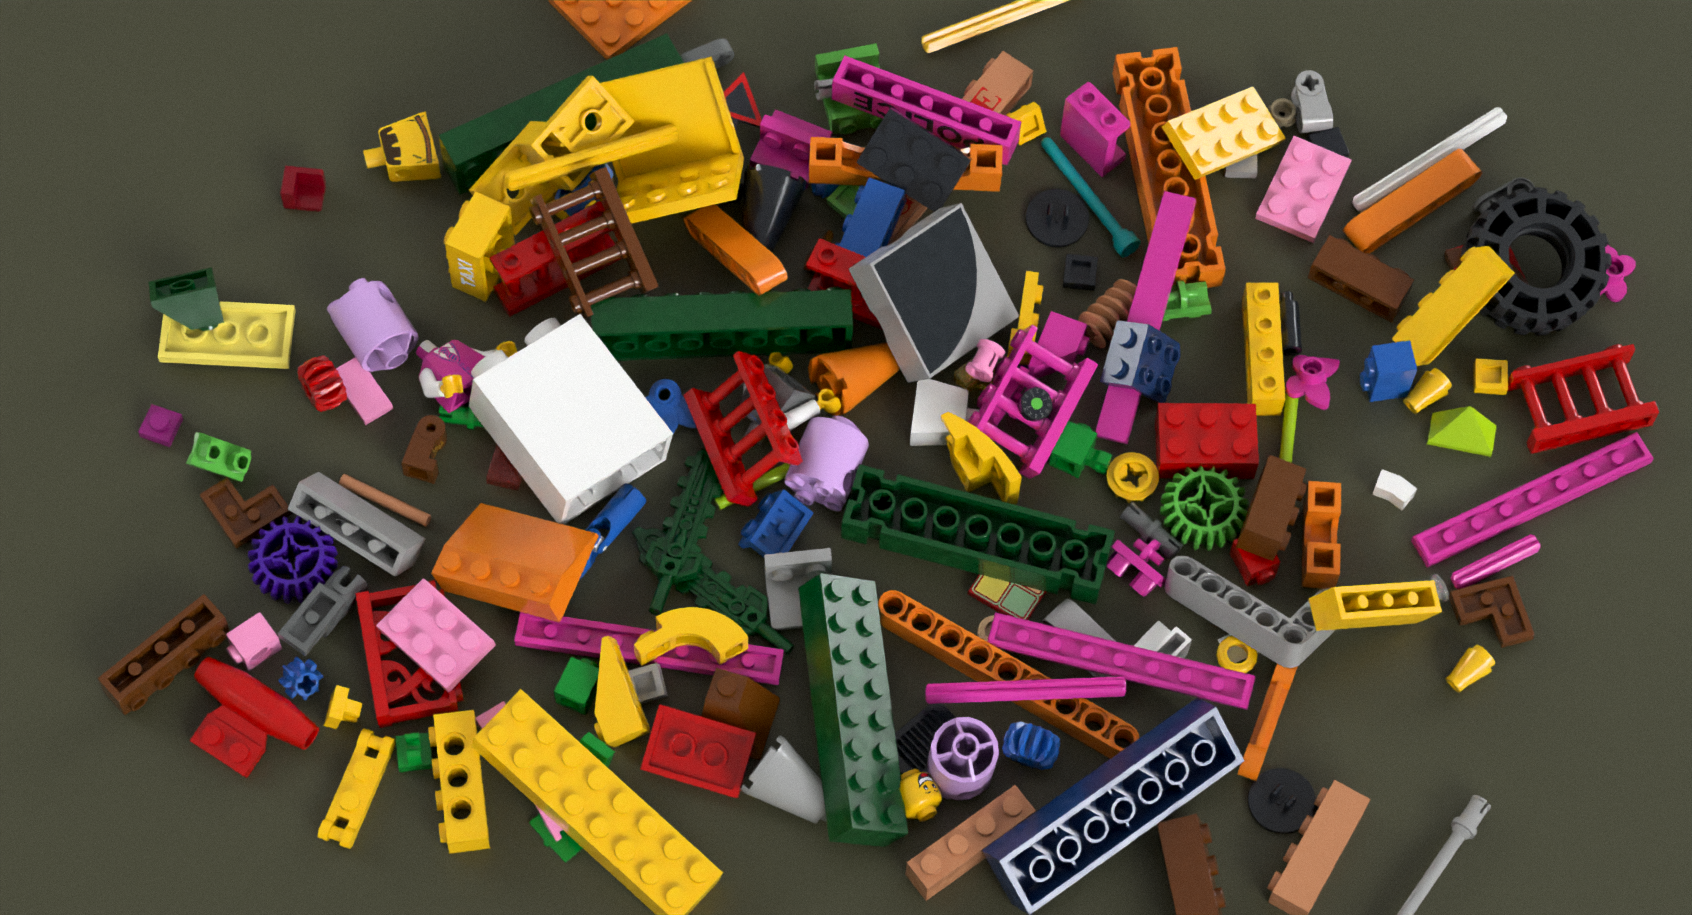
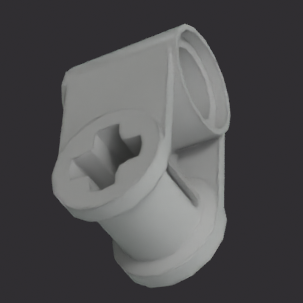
(1311, 103)

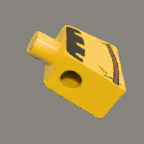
(406, 150)

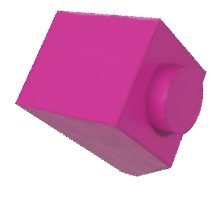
(1063, 338)

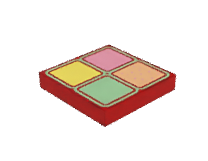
(1006, 596)

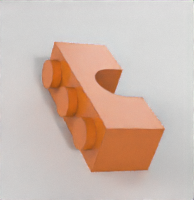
(1320, 529)

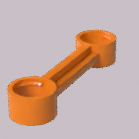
(1266, 722)

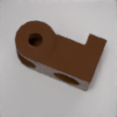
(422, 449)

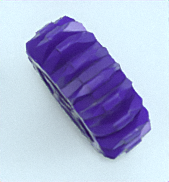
(279, 561)

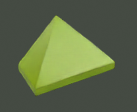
(1462, 430)

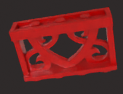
(386, 692)

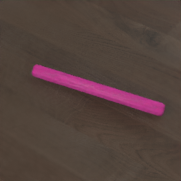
(1025, 690)

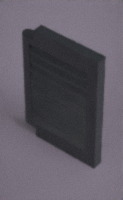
(917, 735)

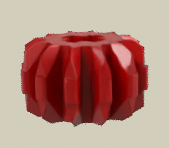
(322, 383)

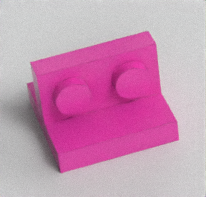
(786, 144)

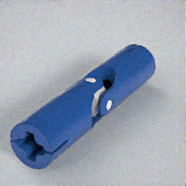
(614, 517)

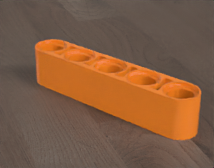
(1412, 201)
(735, 248)

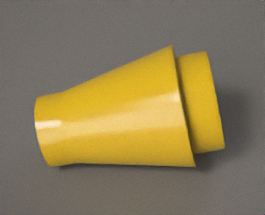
(1429, 389)
(1471, 667)

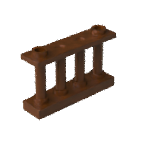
(613, 218)

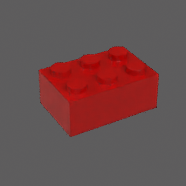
(1206, 437)

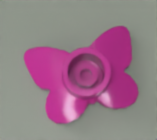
(1620, 267)
(1311, 379)

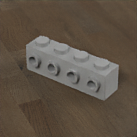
(356, 523)

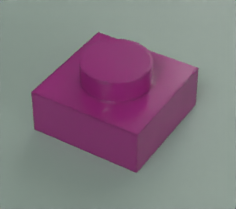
(160, 425)

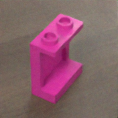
(1092, 128)

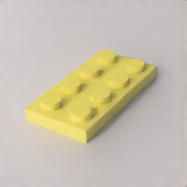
(248, 338)

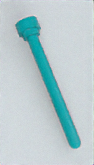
(1124, 241)

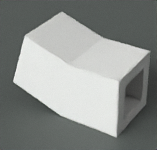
(1394, 489)

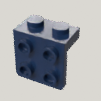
(1141, 360)

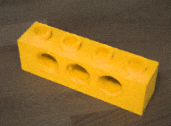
(1263, 348)
(471, 832)

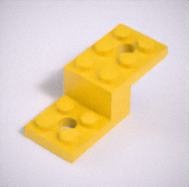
(557, 137)

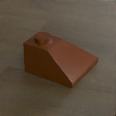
(743, 704)

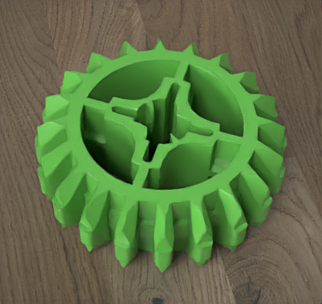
(1228, 501)

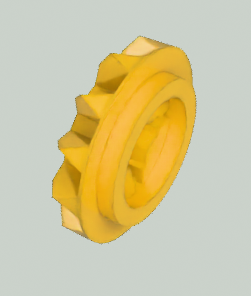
(1138, 465)

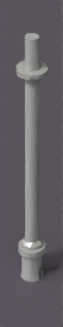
(1463, 829)

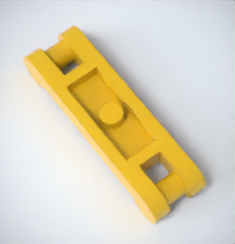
(357, 788)

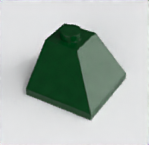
(188, 299)

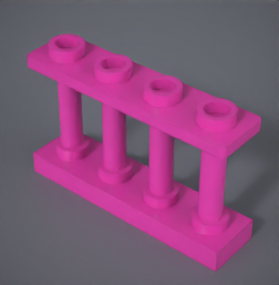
(1063, 401)

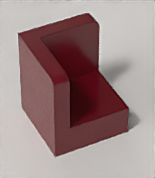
(303, 188)

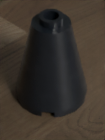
(769, 202)

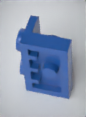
(776, 524)

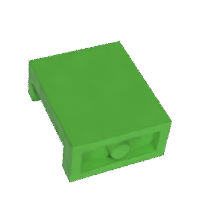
(842, 117)

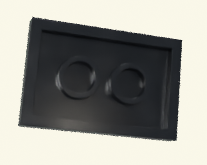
(914, 160)

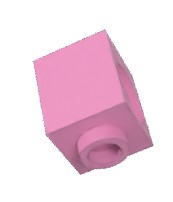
(252, 642)

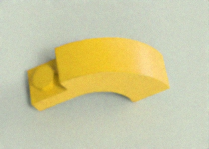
(692, 627)

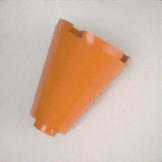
(853, 373)

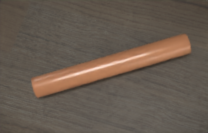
(385, 500)

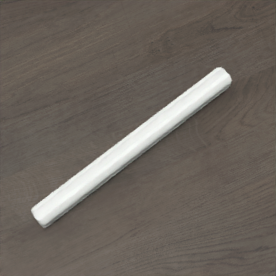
(1460, 139)

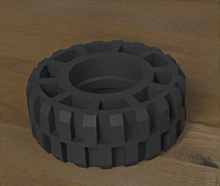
(1572, 236)

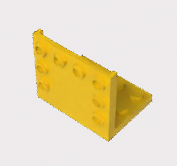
(701, 164)

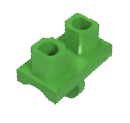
(1187, 301)
(219, 457)

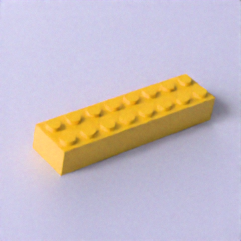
(596, 808)

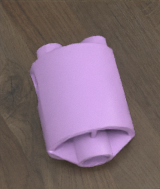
(373, 325)
(830, 462)
(963, 758)

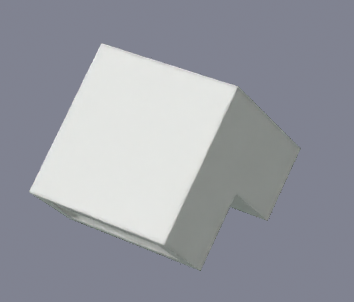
(1163, 640)

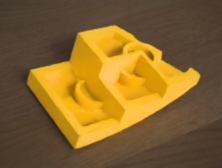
(980, 460)

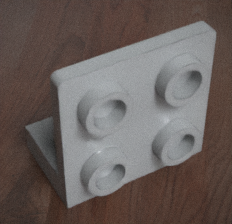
(784, 576)

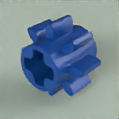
(300, 678)

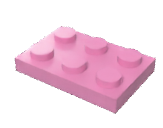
(1303, 189)
(436, 635)

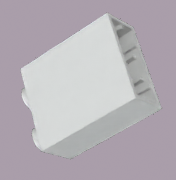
(568, 417)

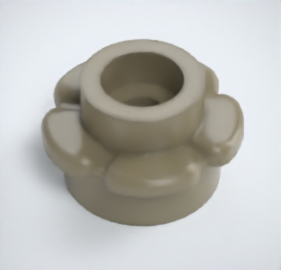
(1286, 107)

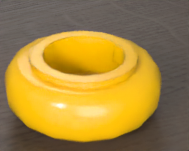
(1225, 662)

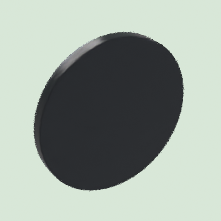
(1057, 218)
(1281, 800)

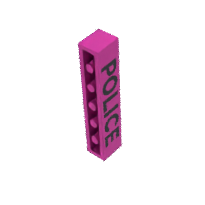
(940, 113)

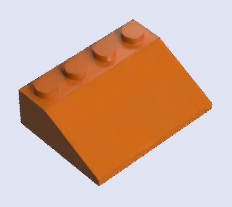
(514, 561)

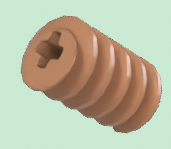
(1109, 308)

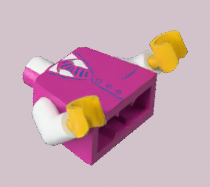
(448, 370)

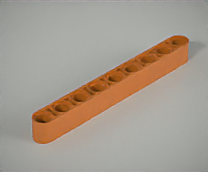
(996, 663)

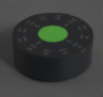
(1035, 404)

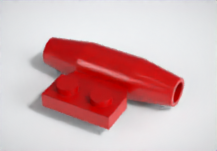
(248, 714)

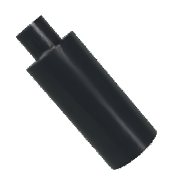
(1290, 325)

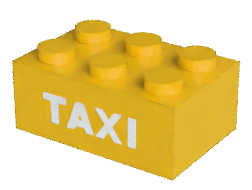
(480, 233)

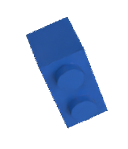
(1388, 371)

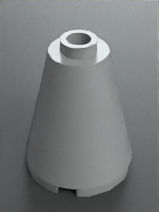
(787, 783)

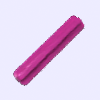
(1495, 562)

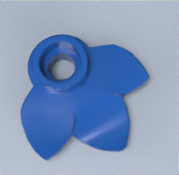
(673, 410)

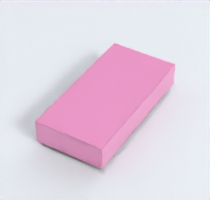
(363, 392)

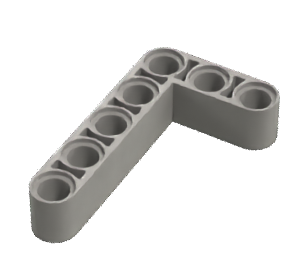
(1243, 615)

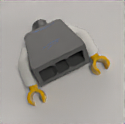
(792, 397)

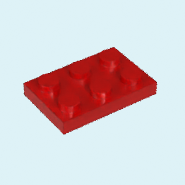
(698, 751)

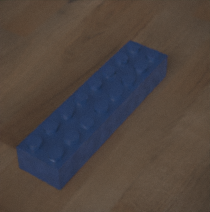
(1113, 805)

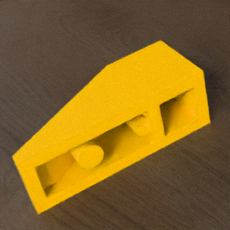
(617, 703)

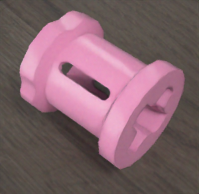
(985, 360)

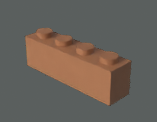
(963, 845)
(1318, 850)

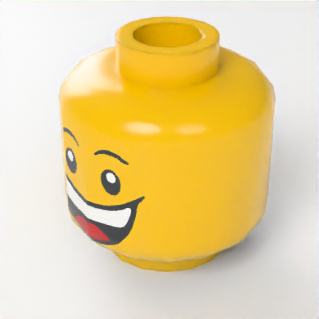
(919, 795)

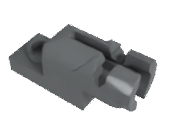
(322, 610)

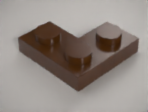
(241, 518)
(1497, 601)

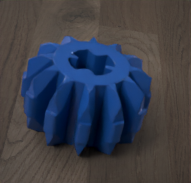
(1031, 745)

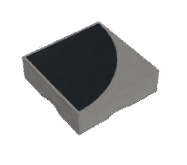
(934, 293)

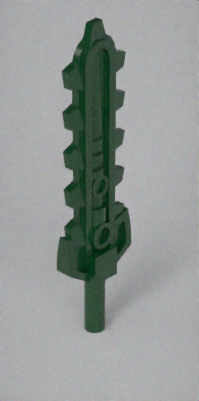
(677, 555)
(741, 604)

